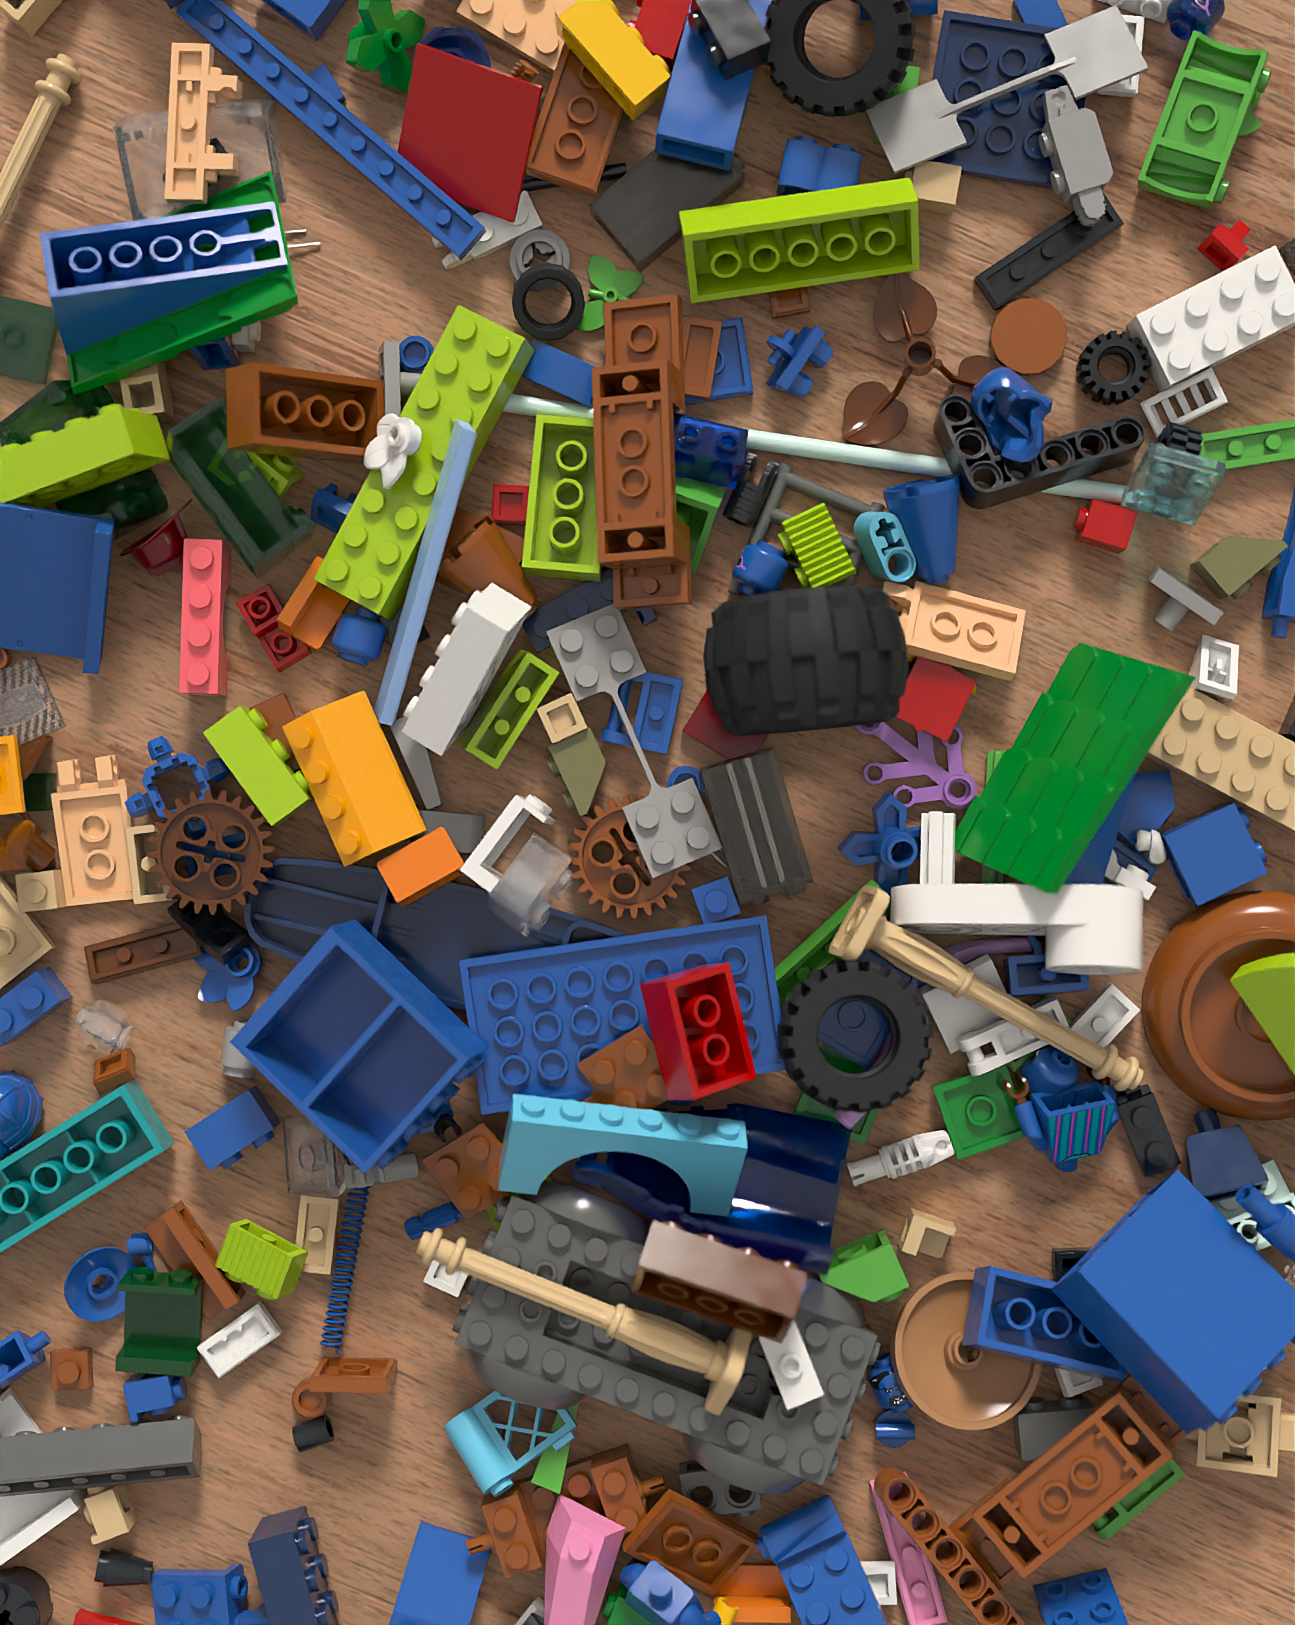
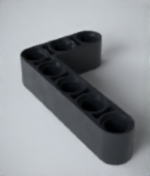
(1037, 473)

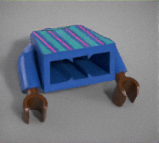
(1066, 1122)

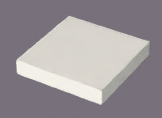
(961, 1015)

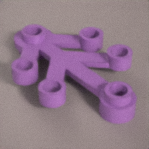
(923, 763)

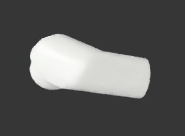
(1152, 846)

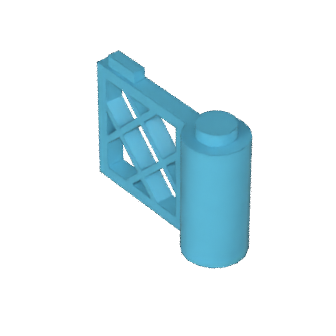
(489, 1453)

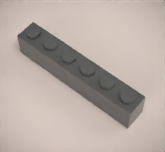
(99, 1456)

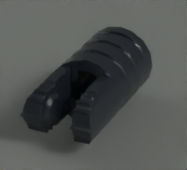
(748, 498)

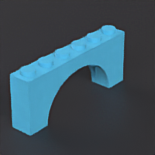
(553, 1131)

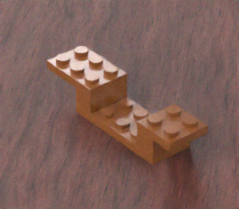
(636, 453)
(1069, 1484)

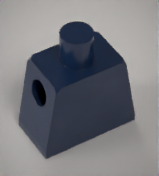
(1221, 1159)

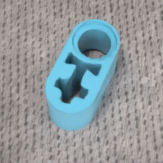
(873, 533)

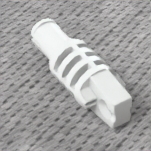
(903, 1157)

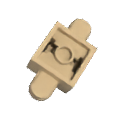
(1250, 1436)

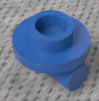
(894, 1429)

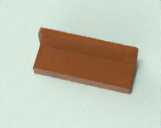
(188, 1248)

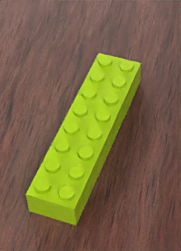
(382, 533)

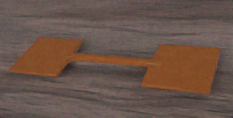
(620, 1074)

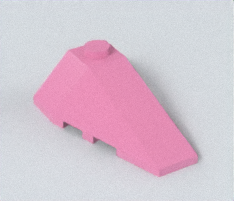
(578, 1562)

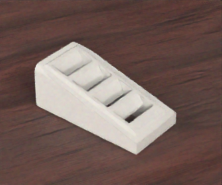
(1212, 386)

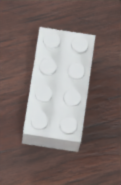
(1216, 319)
(465, 667)

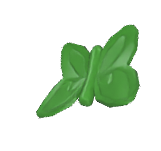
(613, 287)

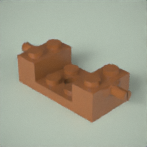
(522, 1514)

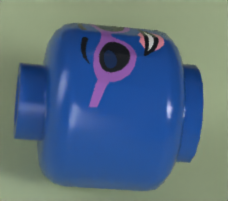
(760, 569)

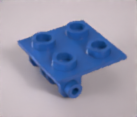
(1080, 1600)

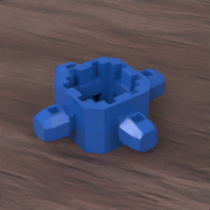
(161, 750)

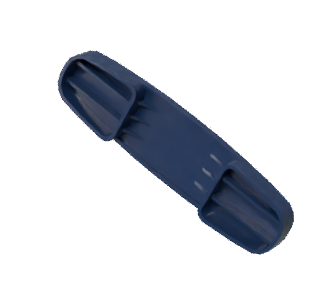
(426, 936)

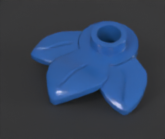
(229, 980)

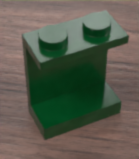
(161, 1322)

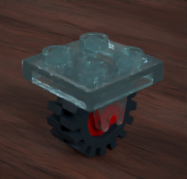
(1174, 477)

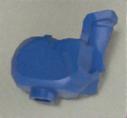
(1011, 413)

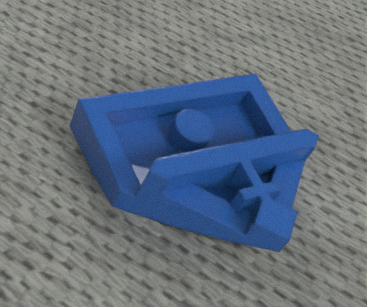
(1148, 805)

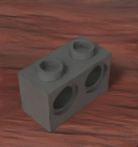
(722, 1498)

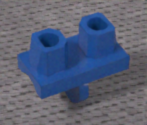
(805, 347)

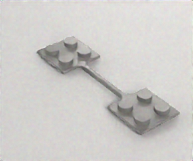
(1086, 54)
(670, 821)

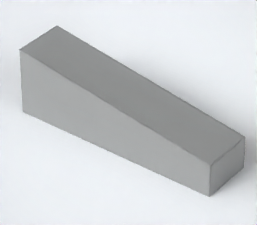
(420, 765)

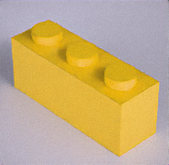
(614, 54)

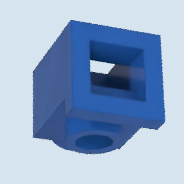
(153, 1394)

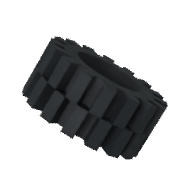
(1136, 367)

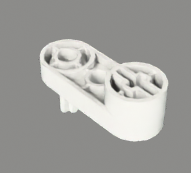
(1084, 925)

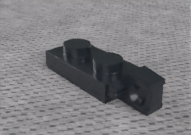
(1146, 1130)

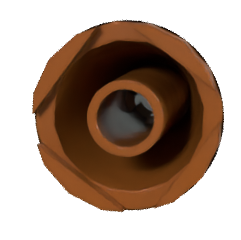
(485, 559)

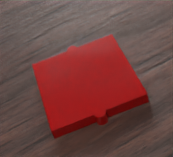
(934, 697)

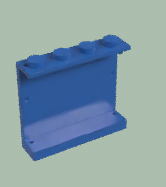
(54, 582)

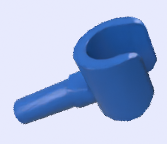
(142, 1245)

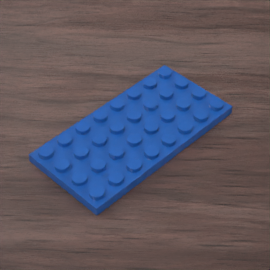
(567, 1001)

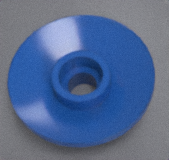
(101, 1300)

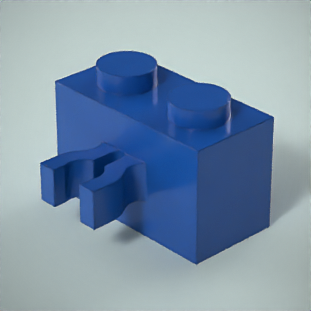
(1028, 975)

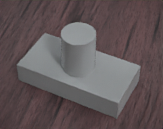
(395, 382)
(1180, 601)

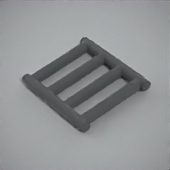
(771, 514)

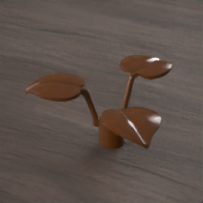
(899, 312)
(22, 842)

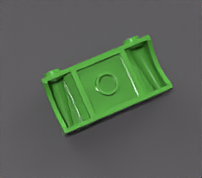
(1203, 121)

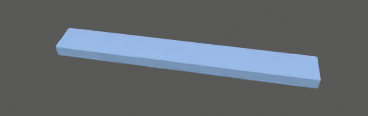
(425, 571)

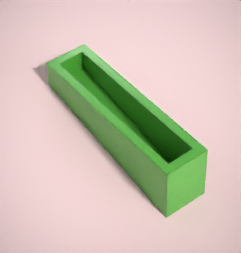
(552, 1463)

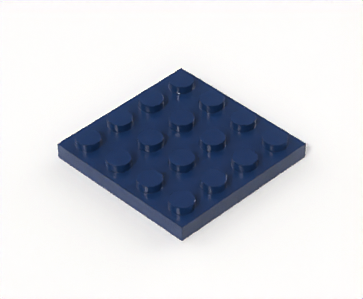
(1005, 131)

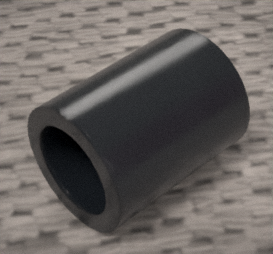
(313, 1433)

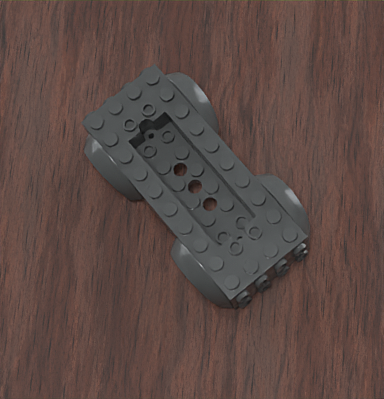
(559, 1359)

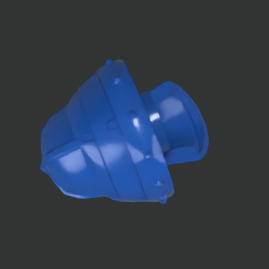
(18, 1111)

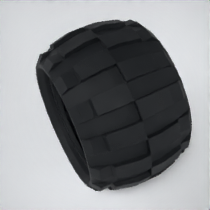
(805, 660)

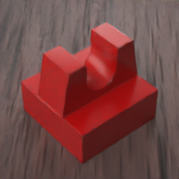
(1224, 246)

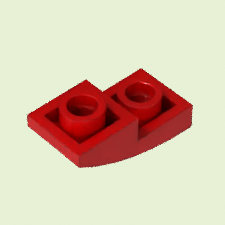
(261, 615)

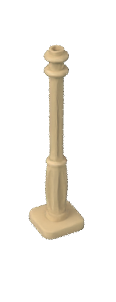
(50, 98)
(867, 929)
(640, 1330)

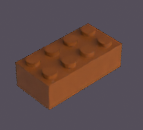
(301, 412)

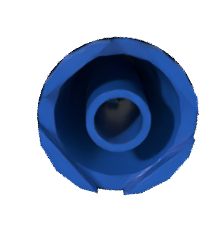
(930, 523)

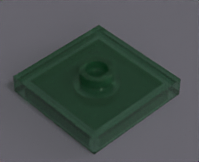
(26, 339)

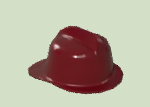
(162, 547)

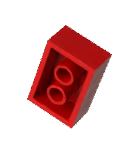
(698, 1031)

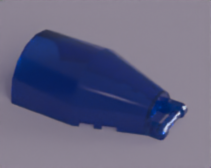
(782, 1194)

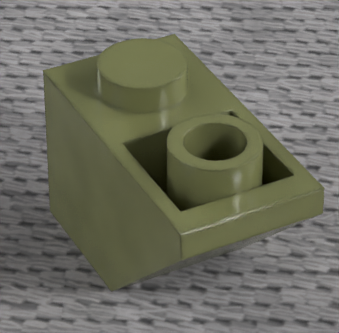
(1234, 561)
(581, 767)

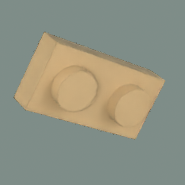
(318, 1232)

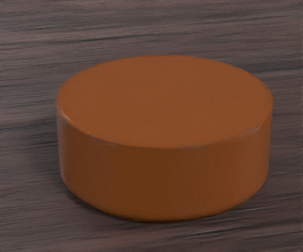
(308, 1403)

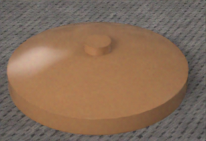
(941, 1376)

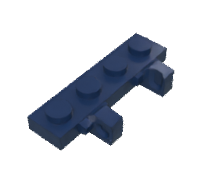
(573, 605)

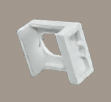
(499, 836)

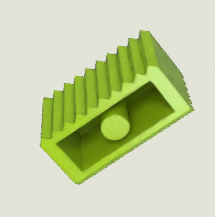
(816, 549)
(261, 1259)

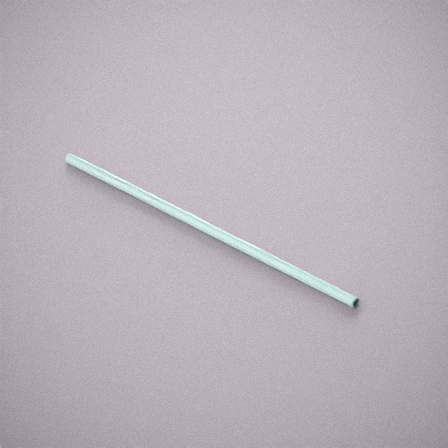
(830, 450)

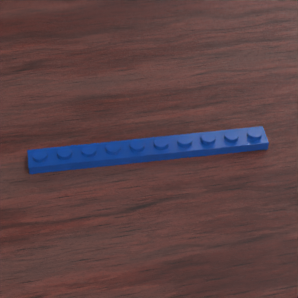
(333, 124)

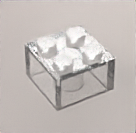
(530, 886)

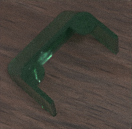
(235, 491)

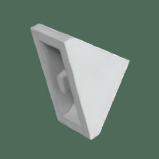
(1215, 668)

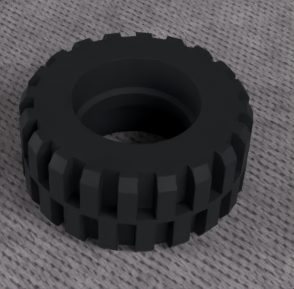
(848, 94)
(907, 1044)

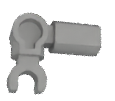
(400, 1169)

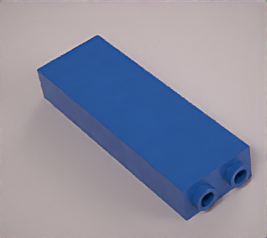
(700, 107)

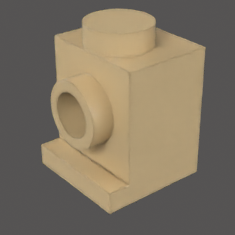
(109, 1511)

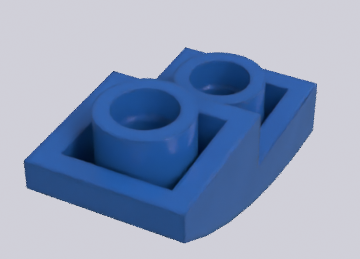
(560, 373)

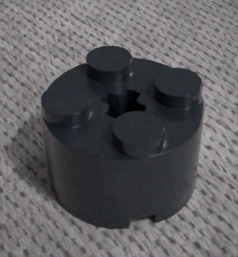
(24, 1597)

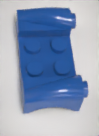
(820, 1566)

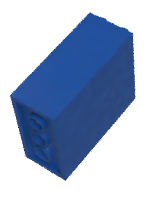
(360, 1046)
(1183, 1304)

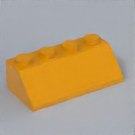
(354, 778)

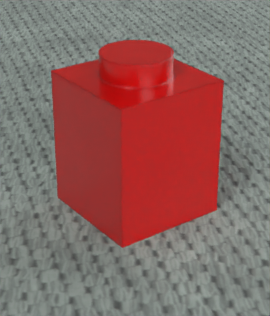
(1104, 525)

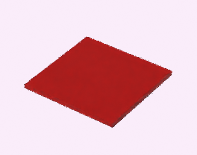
(469, 130)

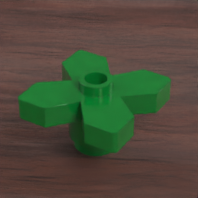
(382, 42)

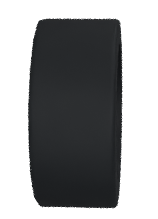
(530, 325)

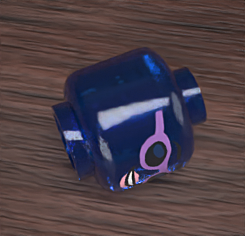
(1194, 15)

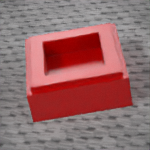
(510, 504)

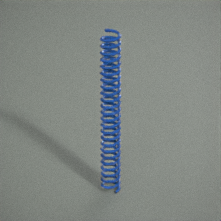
(342, 1269)

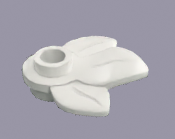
(390, 448)

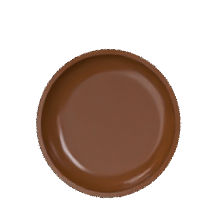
(1200, 1021)

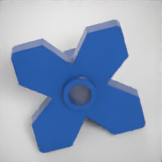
(890, 846)

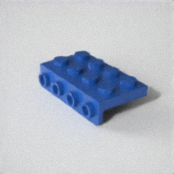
(199, 1596)

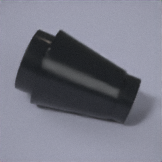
(122, 1569)

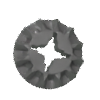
(547, 244)

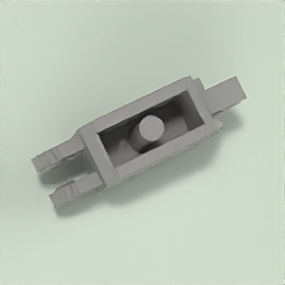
(1076, 154)

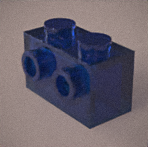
(705, 454)

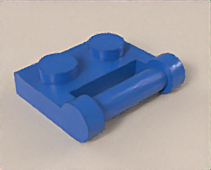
(654, 713)

